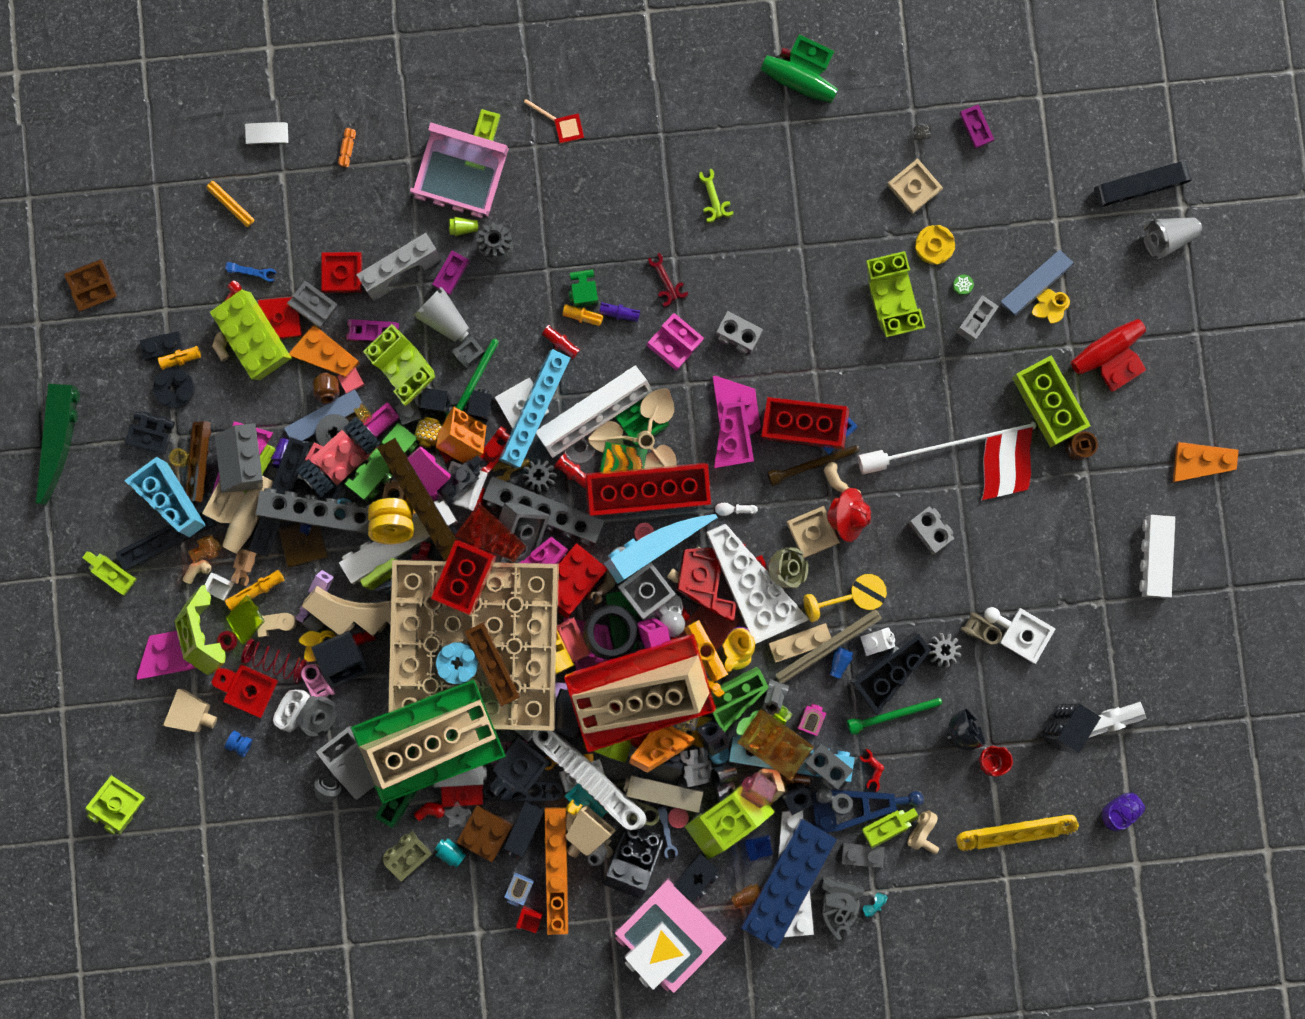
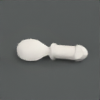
(726, 509)

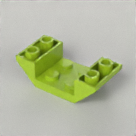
(893, 294)
(400, 363)
(192, 640)
(726, 823)

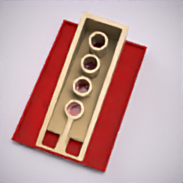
(640, 693)

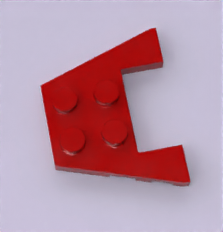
(700, 581)

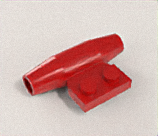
(1113, 355)

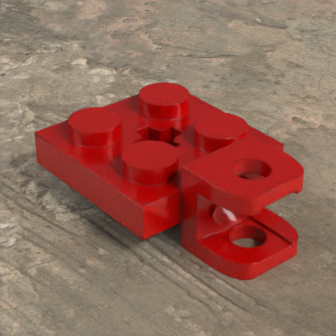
(236, 686)

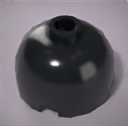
(964, 731)

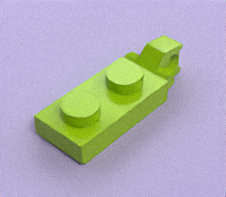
(110, 572)
(889, 827)

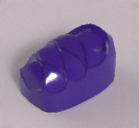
(1122, 811)

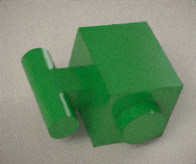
(584, 292)

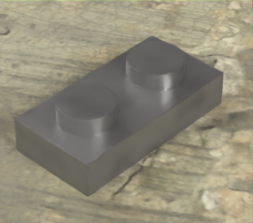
(862, 855)

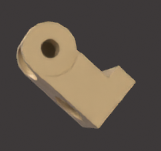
(276, 622)

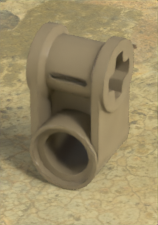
(980, 629)

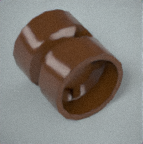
(1081, 446)

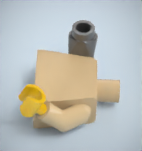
(587, 833)

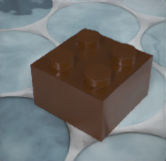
(485, 833)

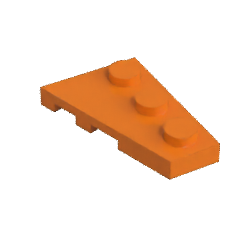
(324, 352)
(1202, 460)
(660, 747)

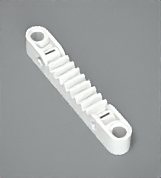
(590, 778)

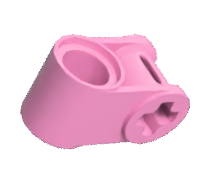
(318, 683)

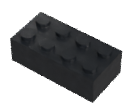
(1070, 727)

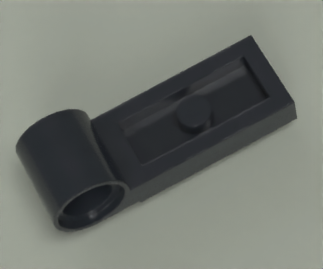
(723, 781)

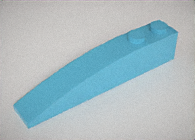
(650, 547)

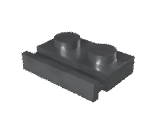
(312, 304)

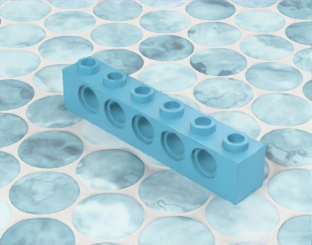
(534, 409)
(739, 755)

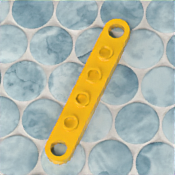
(1017, 832)

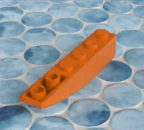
(556, 870)

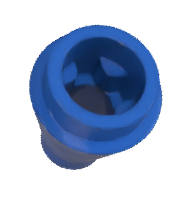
(840, 662)

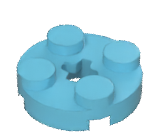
(448, 671)

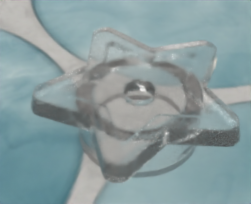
(457, 809)

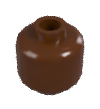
(325, 388)

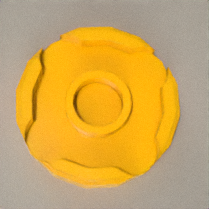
(935, 244)

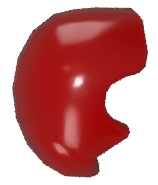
(995, 761)

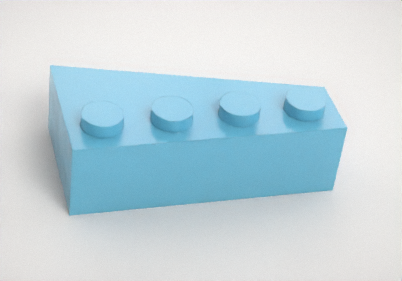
(165, 494)

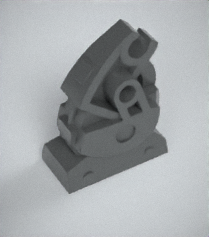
(839, 902)

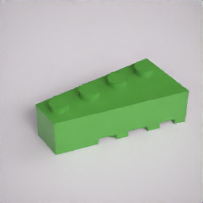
(377, 472)

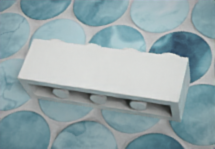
(1158, 556)

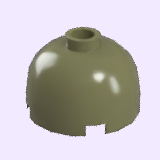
(788, 567)

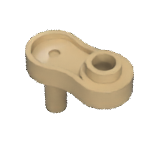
(918, 837)

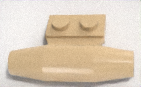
(238, 510)

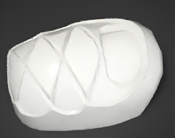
(289, 709)

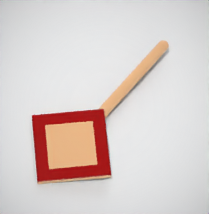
(567, 127)

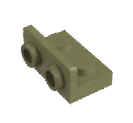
(406, 856)

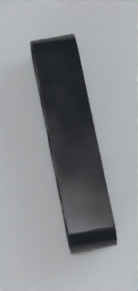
(1142, 184)

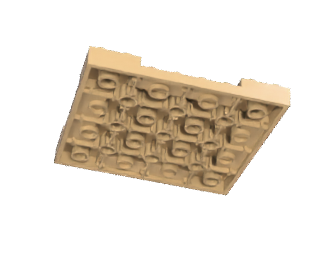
(520, 616)

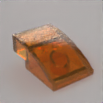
(775, 744)

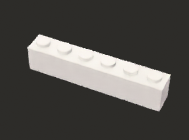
(594, 411)
(364, 561)

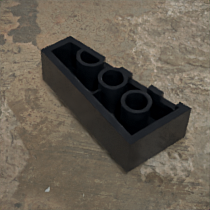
(889, 672)

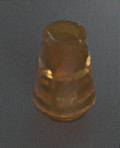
(746, 896)

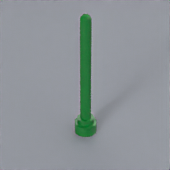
(477, 375)
(857, 725)

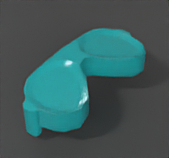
(880, 900)

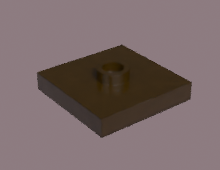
(300, 548)

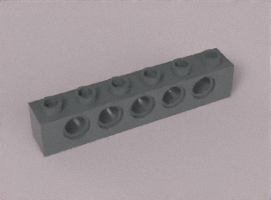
(266, 510)
(594, 525)

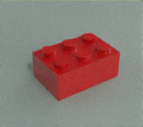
(463, 577)
(577, 577)

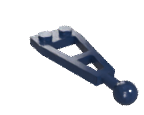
(826, 818)

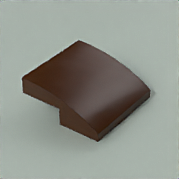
(90, 285)

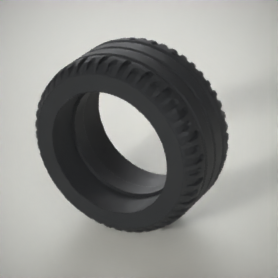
(631, 626)

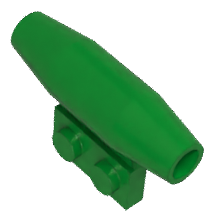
(802, 72)

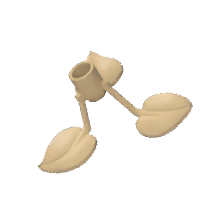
(656, 406)

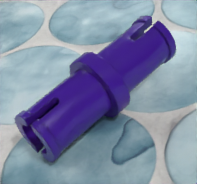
(619, 312)

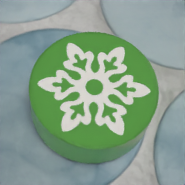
(963, 285)

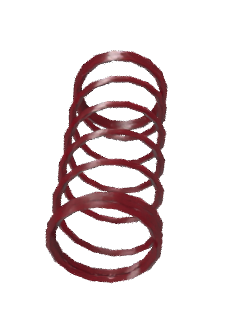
(251, 642)

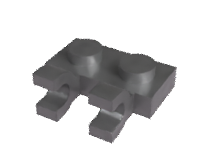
(697, 767)

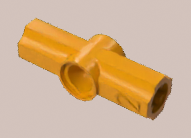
(712, 664)

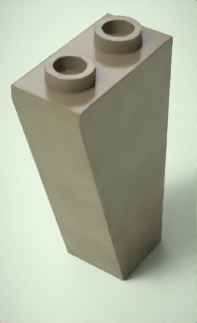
(663, 793)

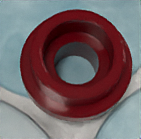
(220, 639)

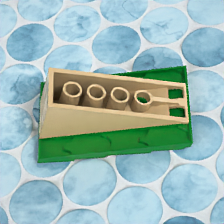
(428, 741)

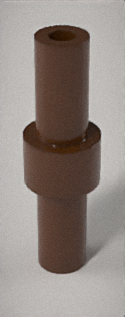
(798, 779)

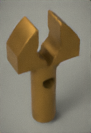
(506, 477)

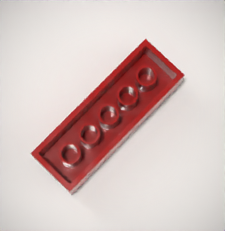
(647, 489)

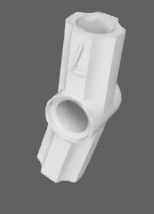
(1118, 718)

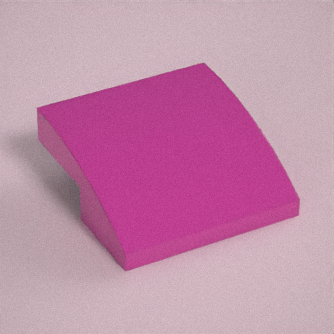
(675, 341)
(428, 470)

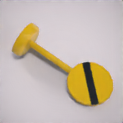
(867, 592)

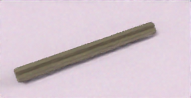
(828, 646)

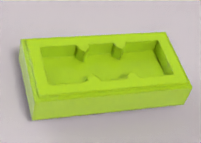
(379, 575)

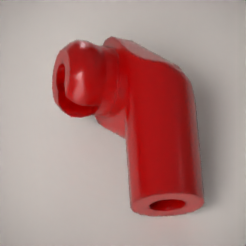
(429, 809)

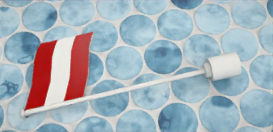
(1004, 460)

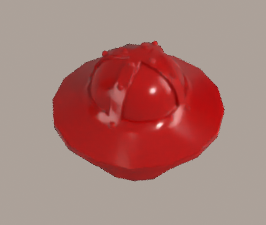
(849, 514)

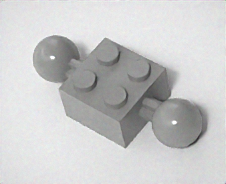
(648, 595)

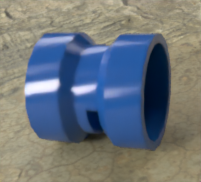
(238, 744)

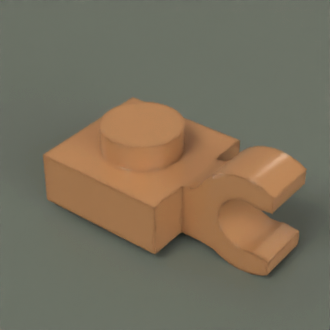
(243, 564)

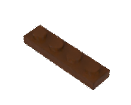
(197, 460)
(492, 664)

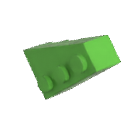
(738, 696)

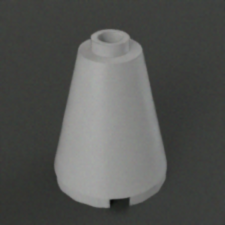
(1170, 234)
(443, 316)

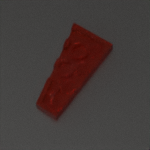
(490, 534)

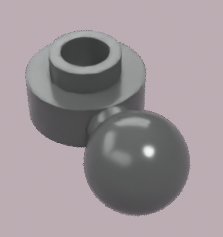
(825, 796)

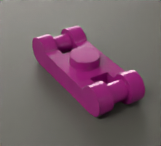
(370, 329)

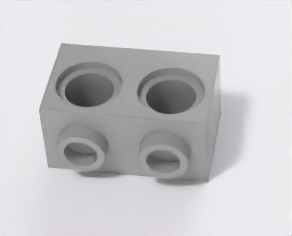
(977, 319)
(742, 328)
(926, 533)

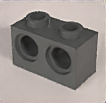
(831, 762)

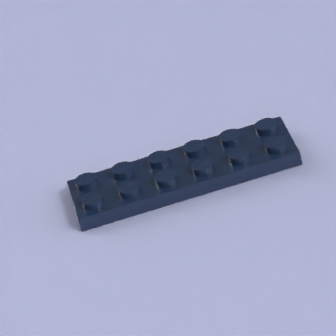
(788, 883)

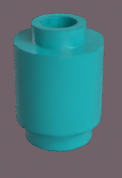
(449, 852)

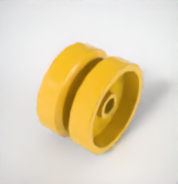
(390, 521)

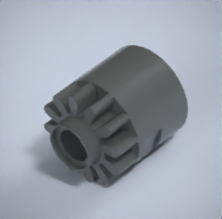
(497, 252)

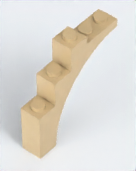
(341, 613)

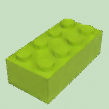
(250, 335)
(1051, 401)

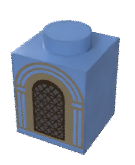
(518, 889)

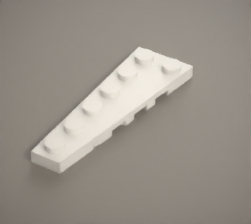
(802, 923)

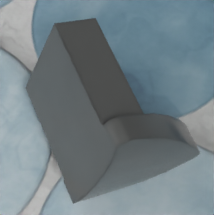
(468, 352)

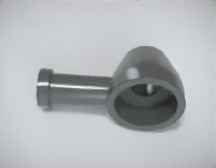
(312, 623)

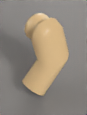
(219, 346)
(201, 566)

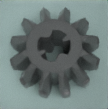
(534, 471)

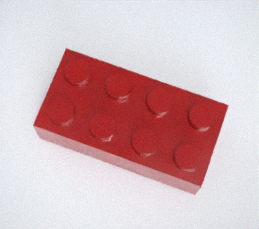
(805, 423)

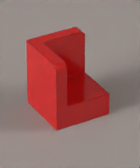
(529, 919)

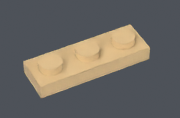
(799, 642)

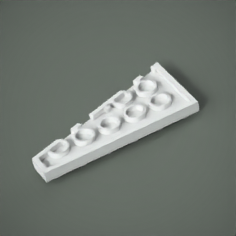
(760, 600)

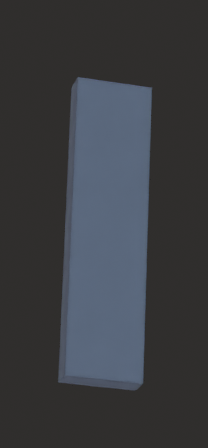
(1037, 283)
(306, 426)

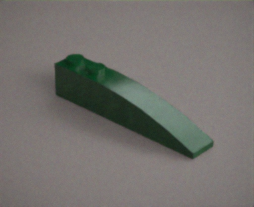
(57, 437)

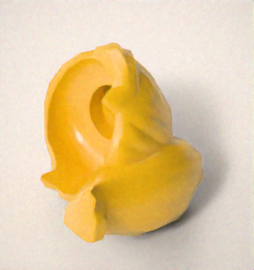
(738, 649)

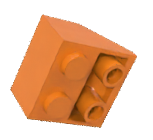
(461, 436)

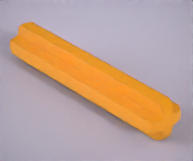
(230, 204)

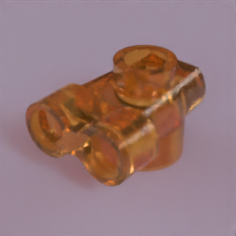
(207, 548)

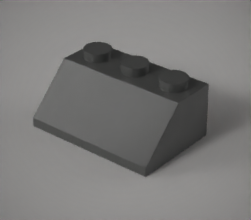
(239, 458)
(525, 524)

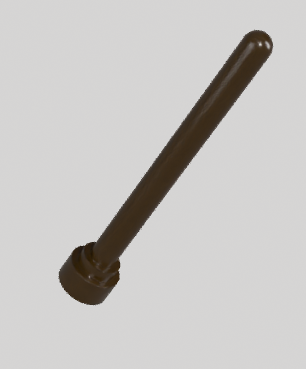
(776, 477)

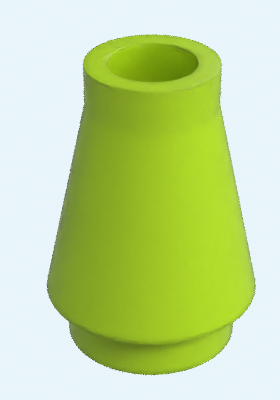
(462, 226)

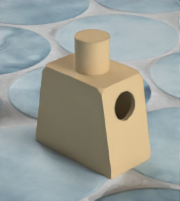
(189, 713)

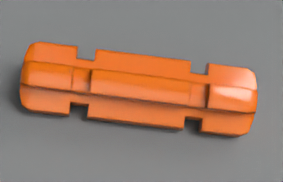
(346, 147)

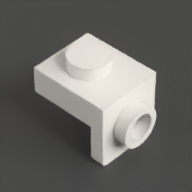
(878, 641)

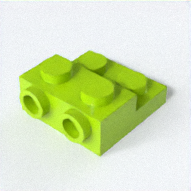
(114, 805)

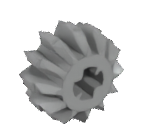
(937, 649)

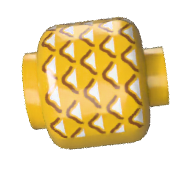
(427, 431)

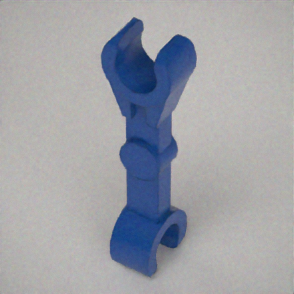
(234, 268)

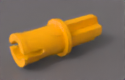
(582, 315)

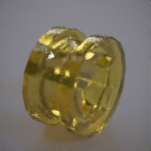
(363, 413)
(174, 453)

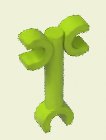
(717, 210)

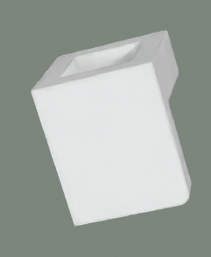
(218, 586)

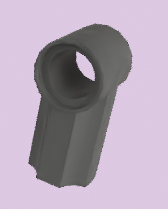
(774, 697)

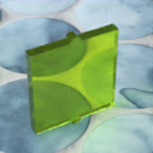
(245, 619)

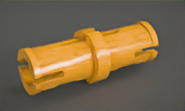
(179, 357)

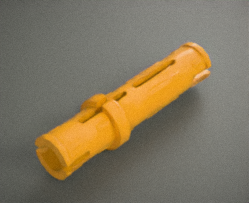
(257, 588)

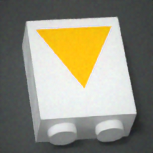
(656, 956)

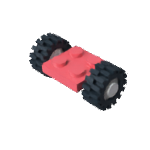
(339, 457)

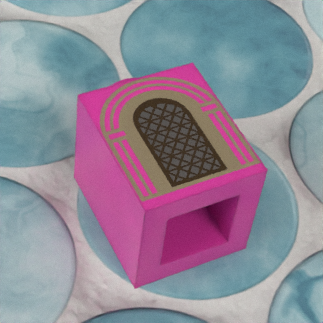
(811, 719)

